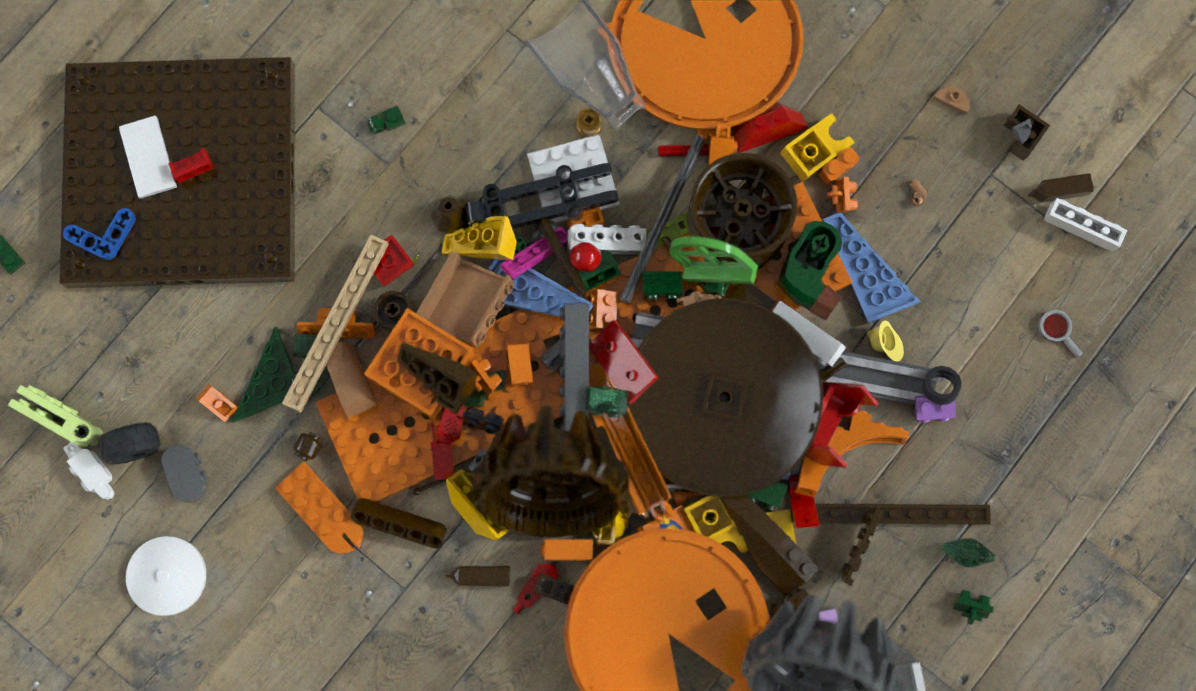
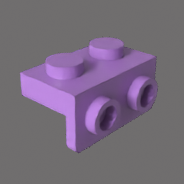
(926, 410)

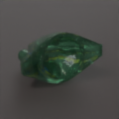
(968, 552)

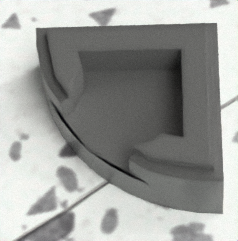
(1022, 131)

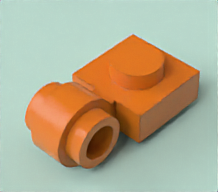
(590, 218)

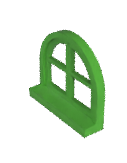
(712, 270)

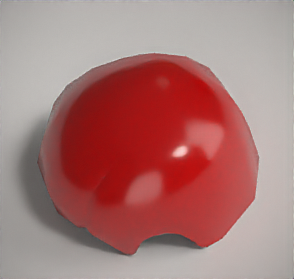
(585, 256)

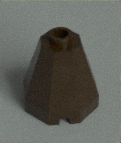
(450, 214)

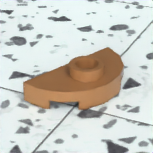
(954, 98)

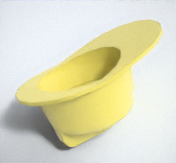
(886, 340)

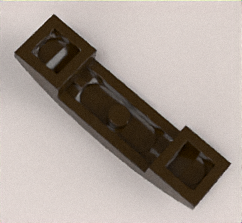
(554, 588)

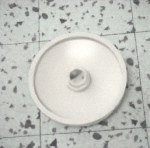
(166, 576)

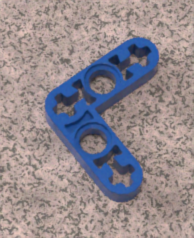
(106, 241)

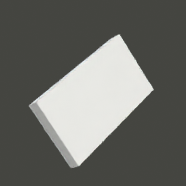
(147, 157)

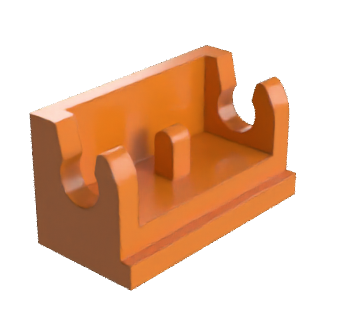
(518, 365)

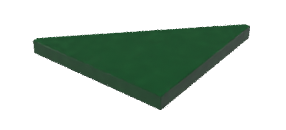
(269, 380)

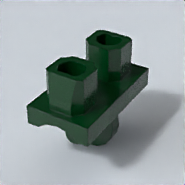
(971, 609)

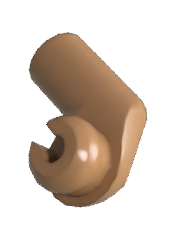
(919, 194)

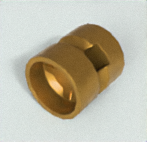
(588, 123)

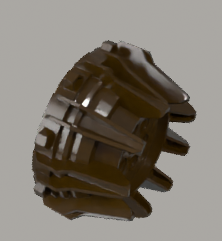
(551, 478)

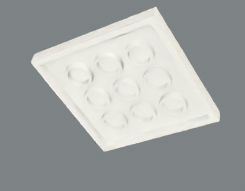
(577, 156)

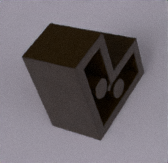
(1038, 129)

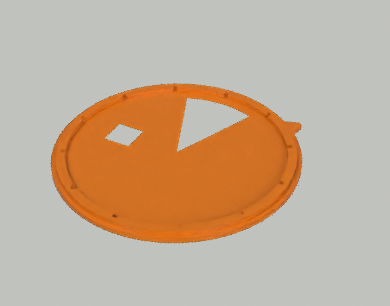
(713, 79)
(649, 589)

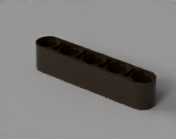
(398, 523)

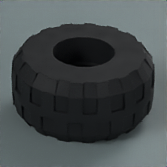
(129, 443)

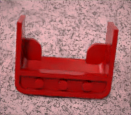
(838, 402)

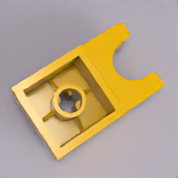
(819, 146)
(720, 528)

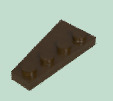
(873, 518)

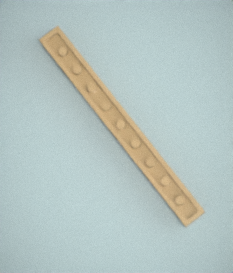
(335, 324)

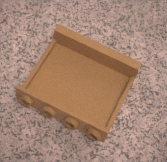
(465, 299)

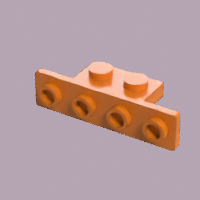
(352, 330)

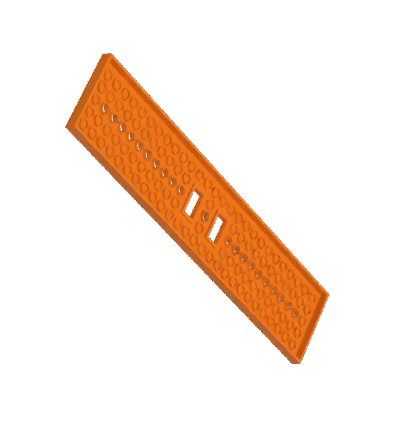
(406, 458)

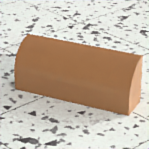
(350, 380)

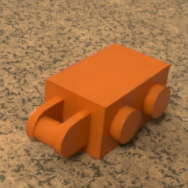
(721, 144)

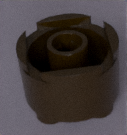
(383, 308)

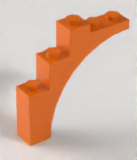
(859, 433)

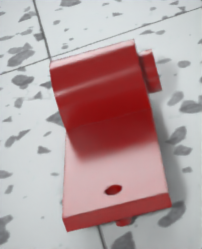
(802, 506)

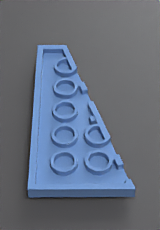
(874, 282)
(537, 292)

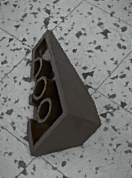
(444, 377)

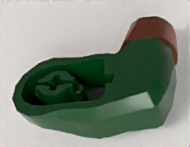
(807, 265)

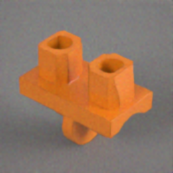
(841, 195)
(483, 381)

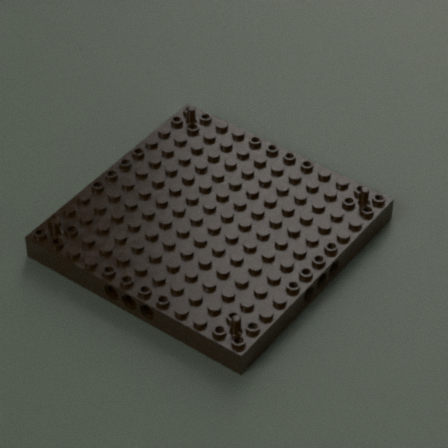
(210, 228)

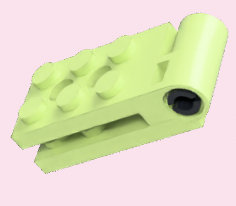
(74, 429)

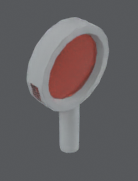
(1056, 327)

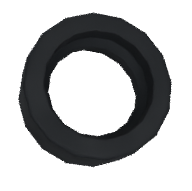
(945, 372)

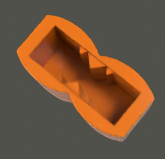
(842, 164)

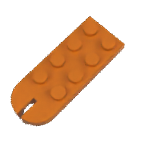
(320, 509)

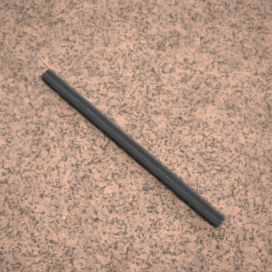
(662, 219)

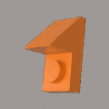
(217, 402)

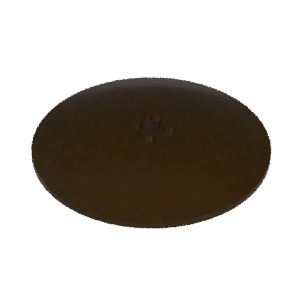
(772, 404)

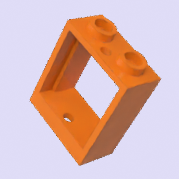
(567, 550)

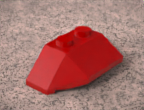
(769, 126)

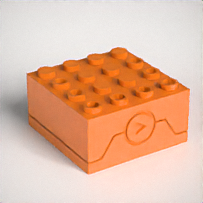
(396, 379)

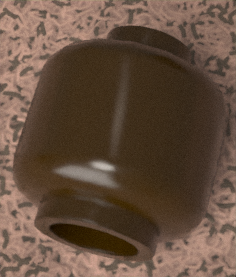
(307, 446)

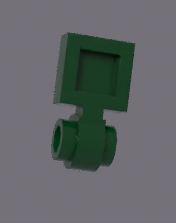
(391, 118)

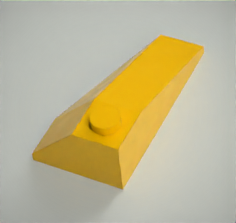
(483, 240)

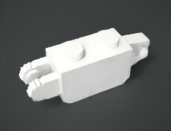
(90, 470)

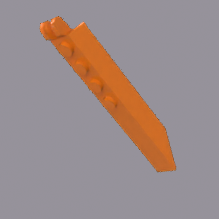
(646, 483)

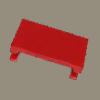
(191, 166)

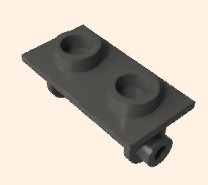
(551, 358)

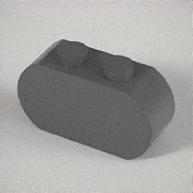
(184, 473)

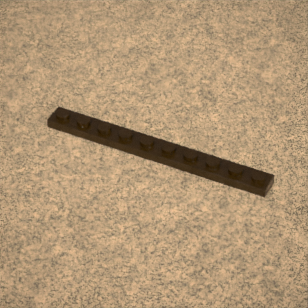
(905, 514)

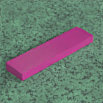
(532, 255)

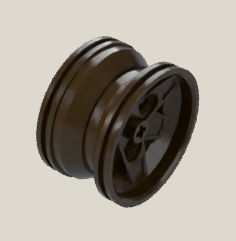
(741, 212)

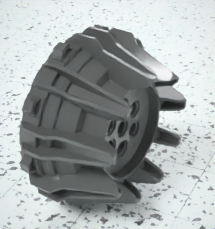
(818, 654)

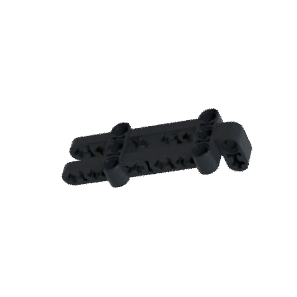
(478, 212)

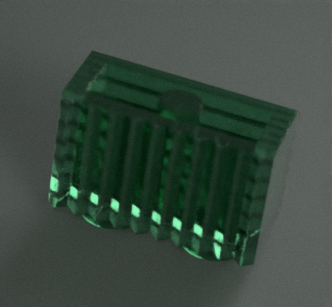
(606, 400)

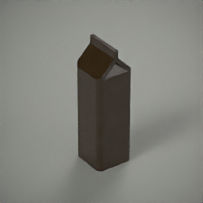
(1063, 188)
(481, 576)

